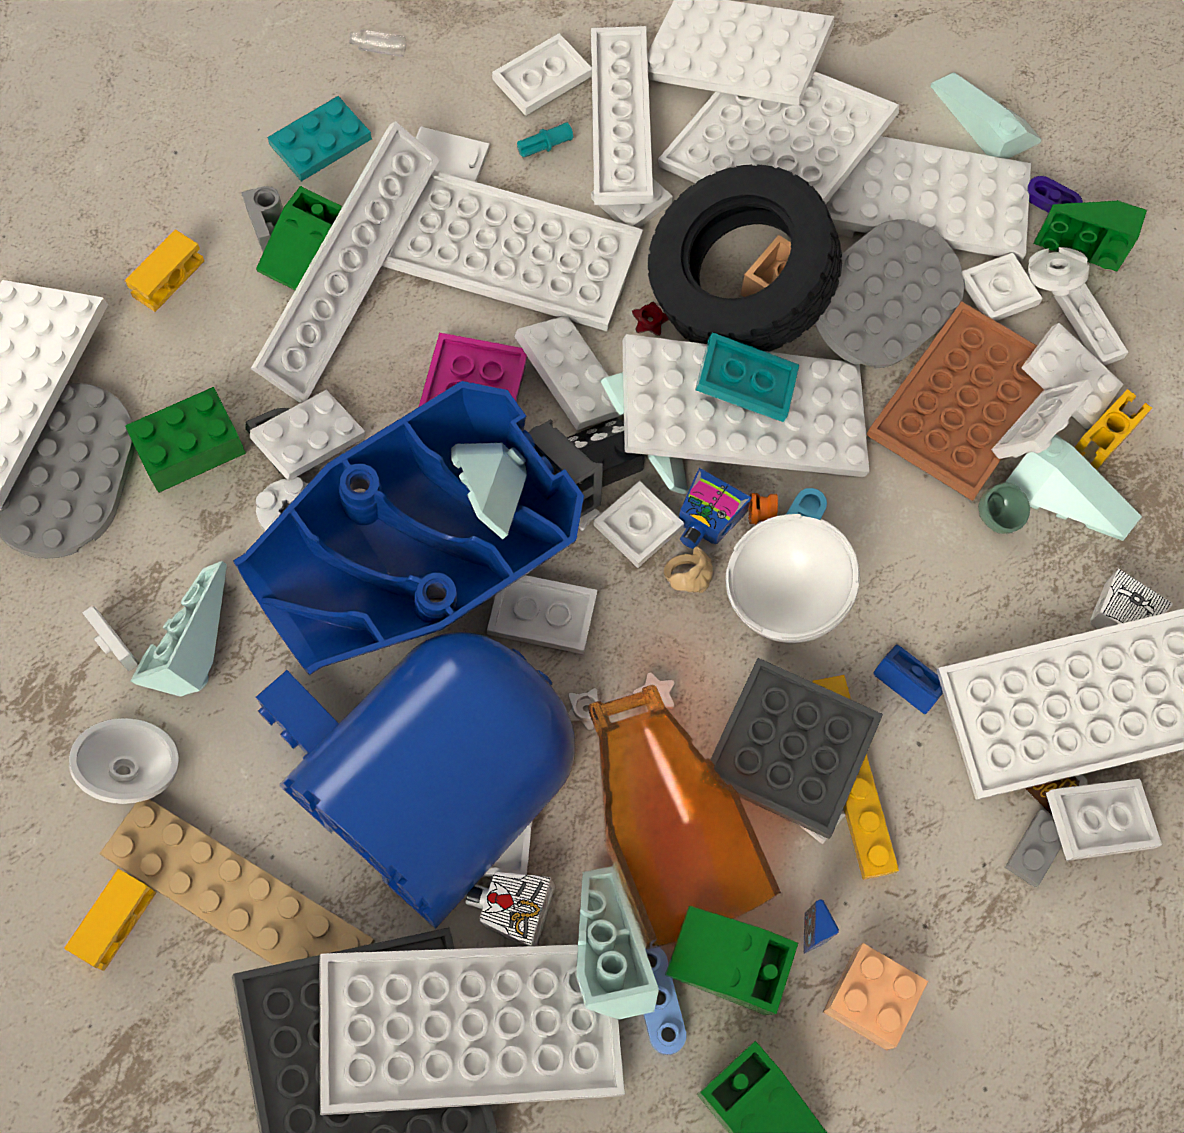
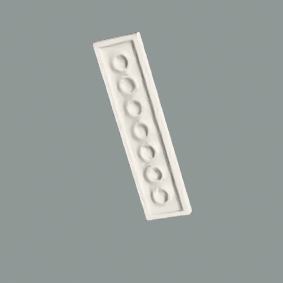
(621, 116)

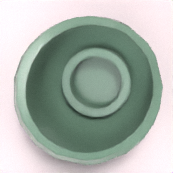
(1004, 508)

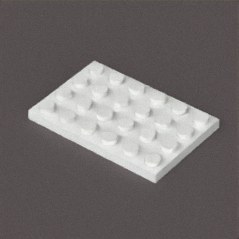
(739, 48)

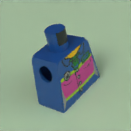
(711, 509)

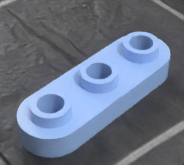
(667, 1014)

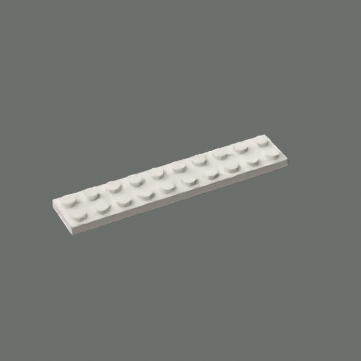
(346, 264)

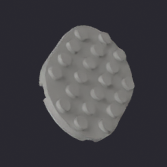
(892, 294)
(71, 476)

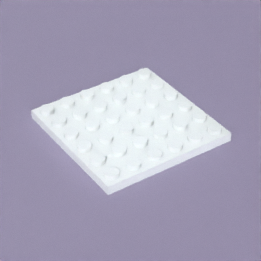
(813, 140)

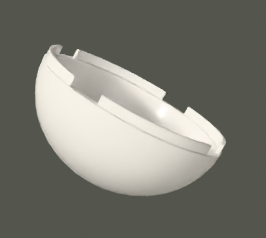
(793, 578)

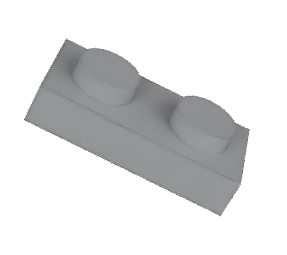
(1036, 849)

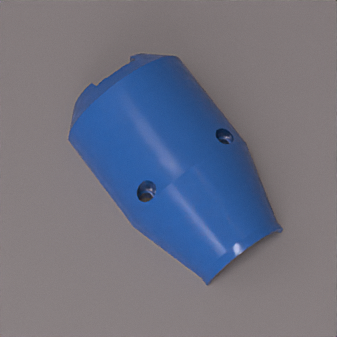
(360, 567)

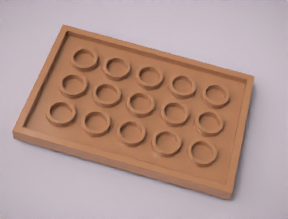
(960, 401)

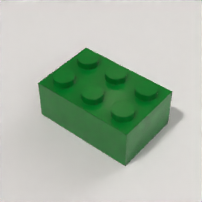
(185, 439)

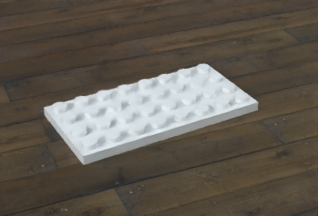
(965, 196)
(516, 250)
(39, 348)
(674, 420)
(1069, 704)
(460, 1030)

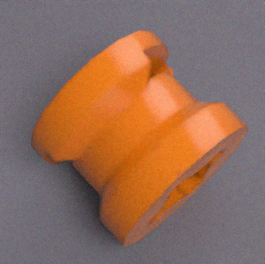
(766, 507)

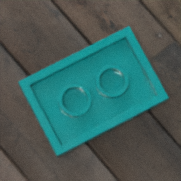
(319, 138)
(747, 377)

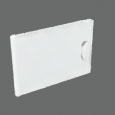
(455, 153)

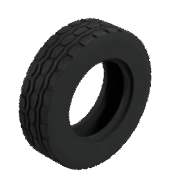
(720, 205)

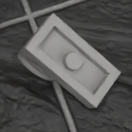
(264, 211)

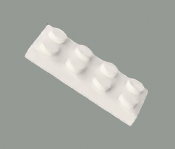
(568, 370)

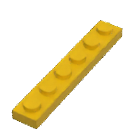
(864, 811)

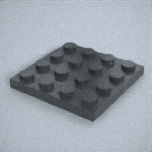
(794, 747)

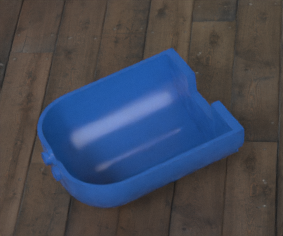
(440, 767)

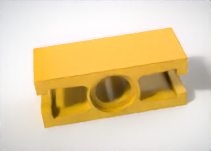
(164, 270)
(1118, 422)
(110, 920)

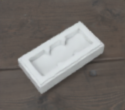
(109, 640)

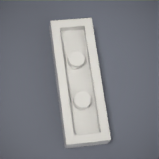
(1092, 325)

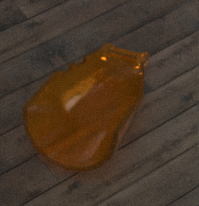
(673, 823)

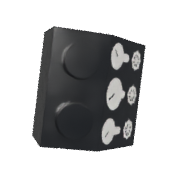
(607, 446)

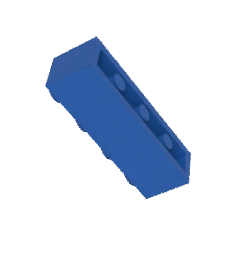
(296, 712)

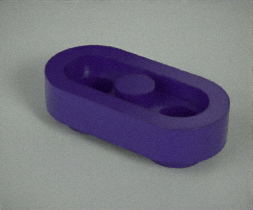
(1046, 192)

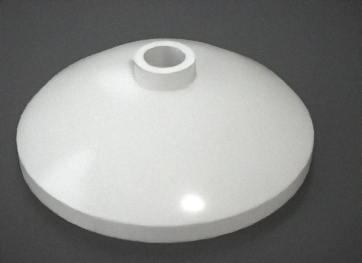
(123, 761)

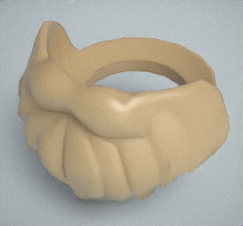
(694, 580)

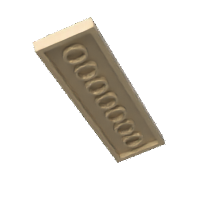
(225, 888)

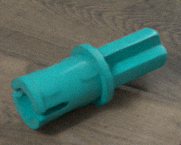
(545, 140)

